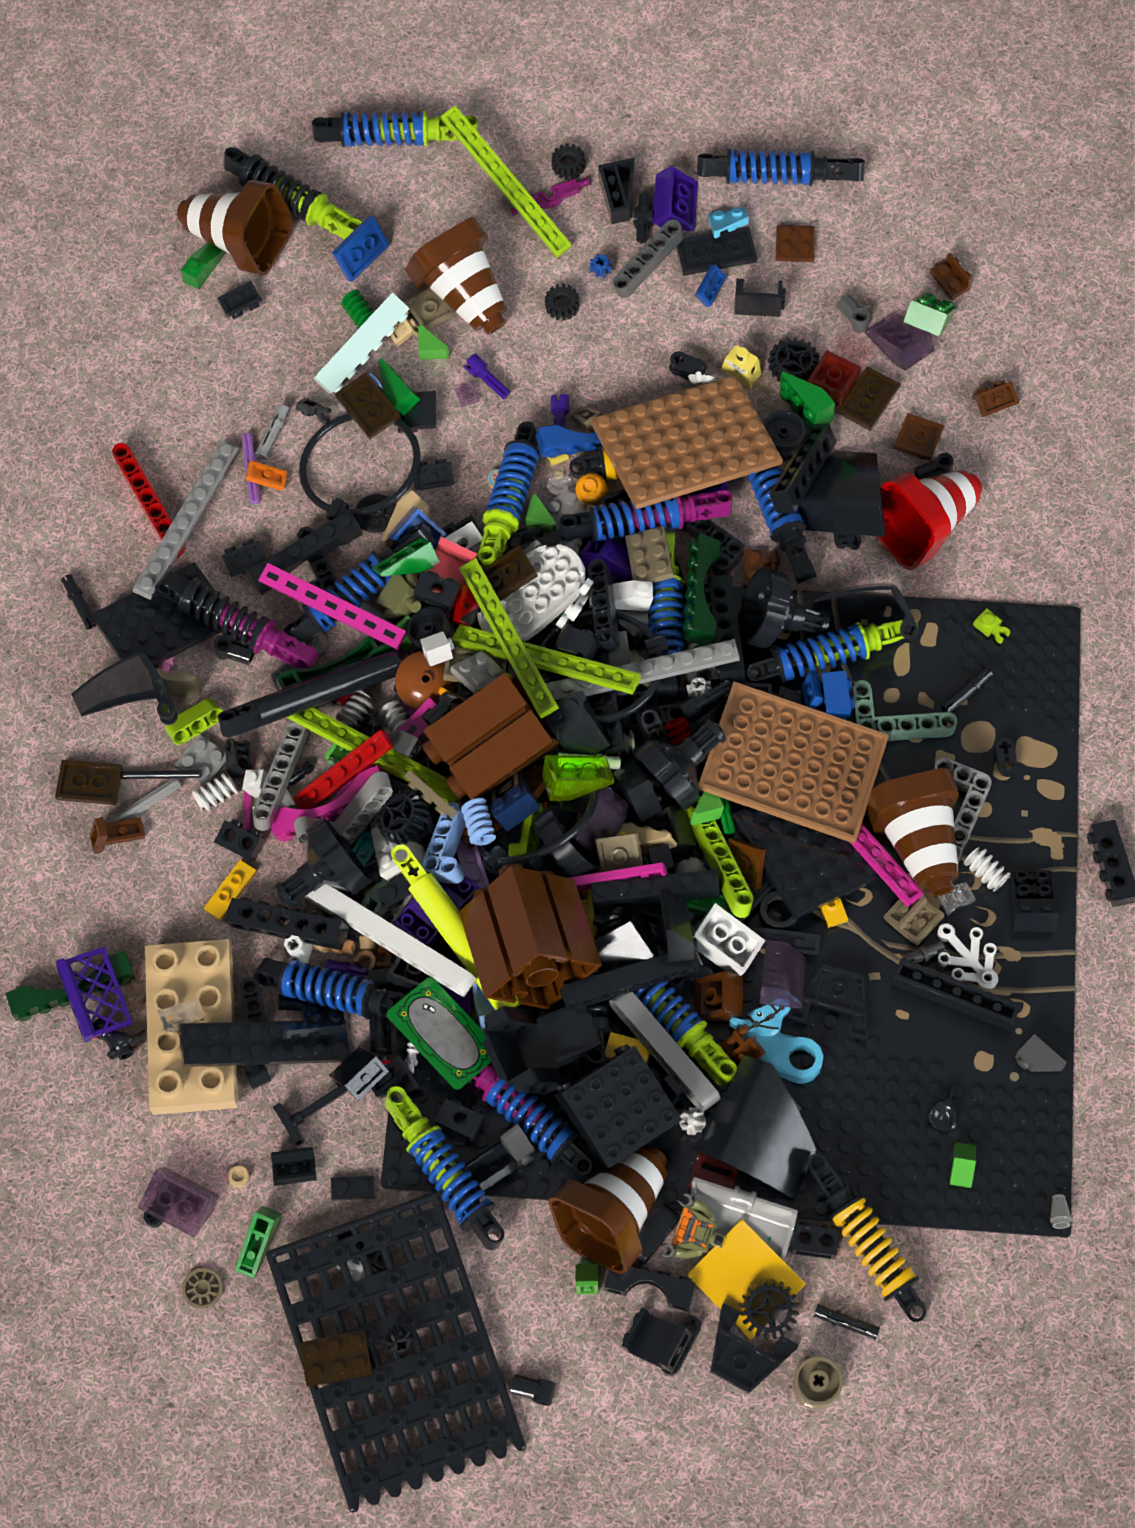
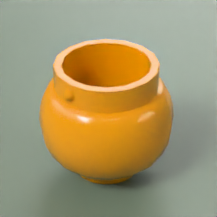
(591, 488)

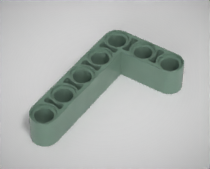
(896, 722)

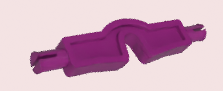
(559, 193)

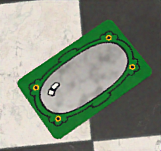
(441, 1032)

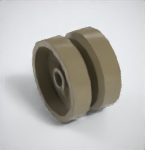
(819, 1370)

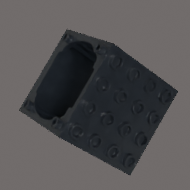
(617, 1107)

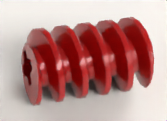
(679, 730)

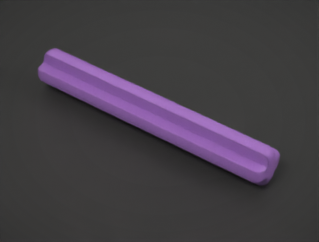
(248, 449)

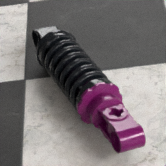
(233, 621)

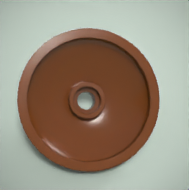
(410, 684)

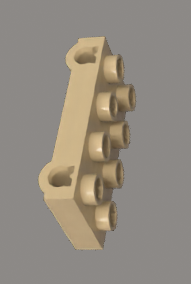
(176, 976)

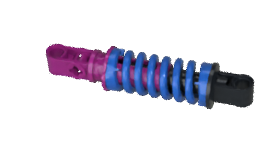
(669, 512)
(534, 1121)

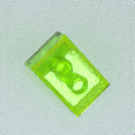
(575, 775)

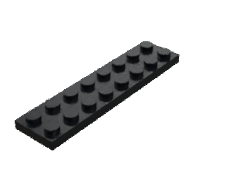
(256, 1045)

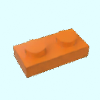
(266, 475)

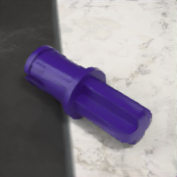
(352, 970)

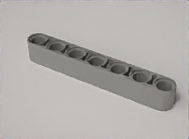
(279, 776)
(665, 1050)

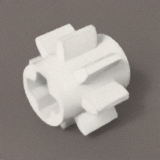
(698, 687)
(692, 1121)

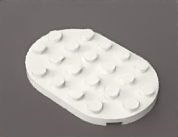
(546, 596)

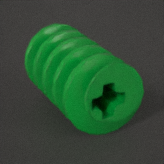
(356, 307)

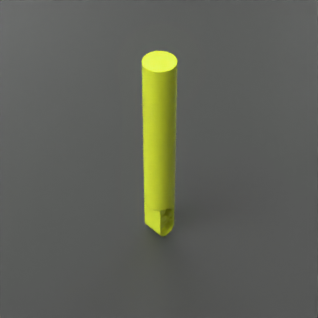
(441, 913)

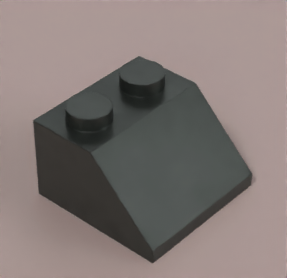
(677, 823)

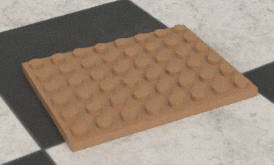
(686, 441)
(794, 762)

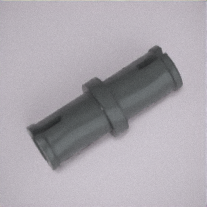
(924, 953)

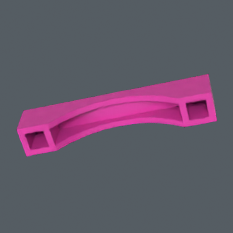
(283, 824)

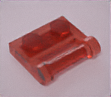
(710, 1176)

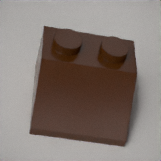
(719, 996)

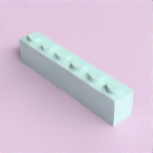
(361, 343)

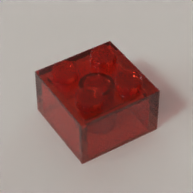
(835, 376)

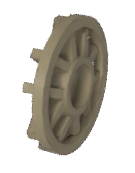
(202, 1288)

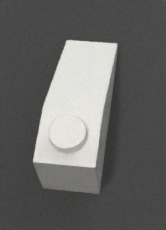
(631, 595)

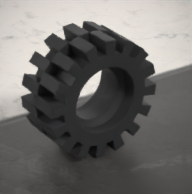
(568, 152)
(562, 292)

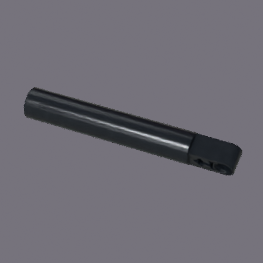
(309, 694)

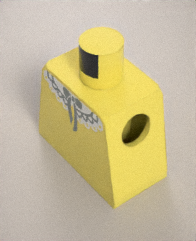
(743, 365)

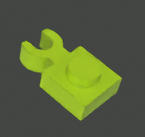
(990, 624)

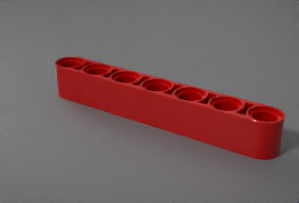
(142, 492)

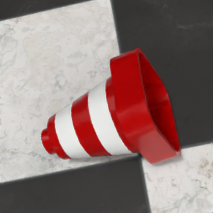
(924, 513)

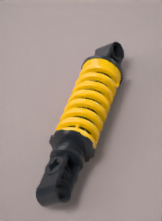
(895, 1282)

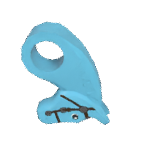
(766, 1026)

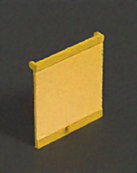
(740, 1263)

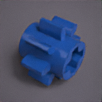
(600, 266)

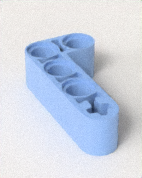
(442, 848)

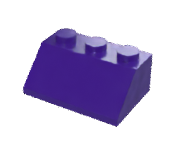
(675, 198)

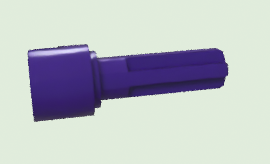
(478, 368)
(560, 409)

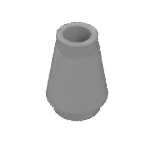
(1060, 1213)

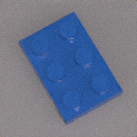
(360, 248)

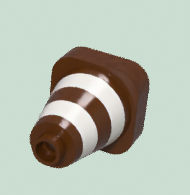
(245, 223)
(461, 275)
(920, 825)
(608, 1210)

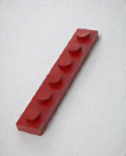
(344, 771)

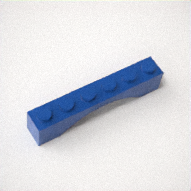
(558, 441)

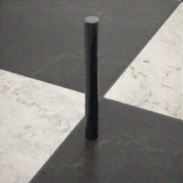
(166, 774)

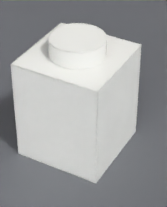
(437, 648)
(254, 782)

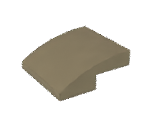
(180, 684)
(915, 920)

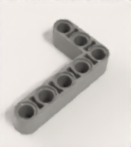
(973, 793)
(358, 811)

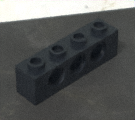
(1109, 833)

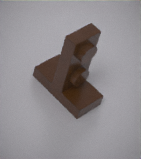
(115, 832)

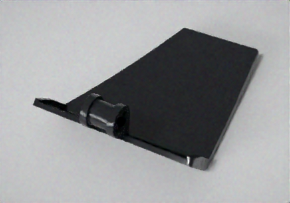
(845, 499)

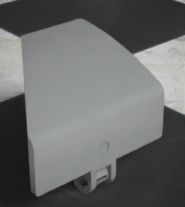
(762, 1216)

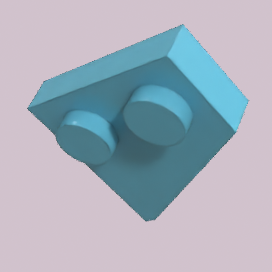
(727, 219)

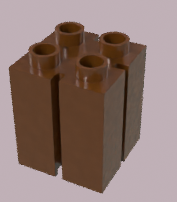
(489, 738)
(529, 936)

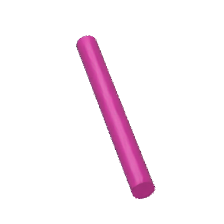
(247, 813)

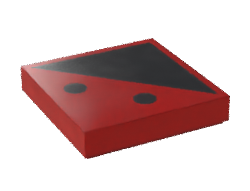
(466, 608)

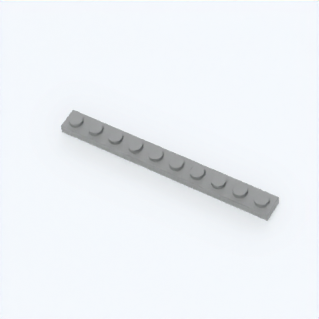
(186, 519)
(656, 668)

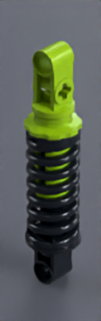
(301, 200)

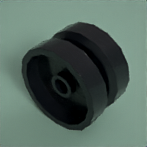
(786, 432)
(427, 623)

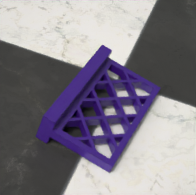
(76, 1000)

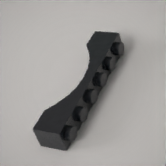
(332, 534)

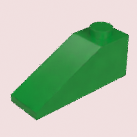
(201, 265)
(396, 389)
(413, 558)
(258, 1240)

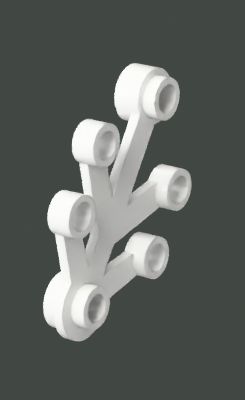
(574, 609)
(969, 959)

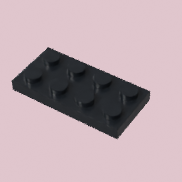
(727, 251)

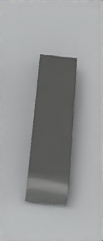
(649, 250)

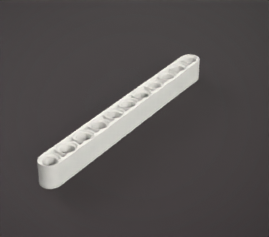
(393, 939)

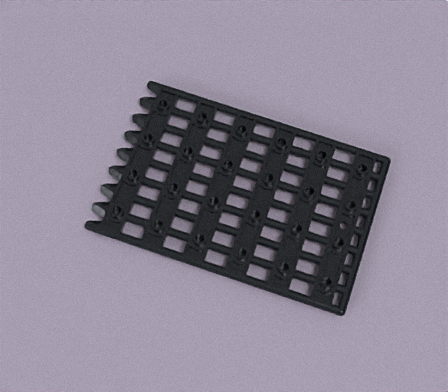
(402, 1370)

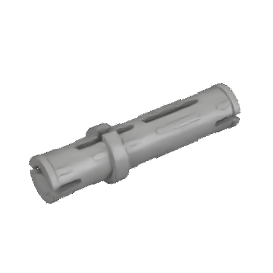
(275, 424)

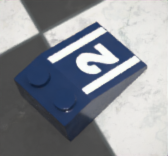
(513, 801)

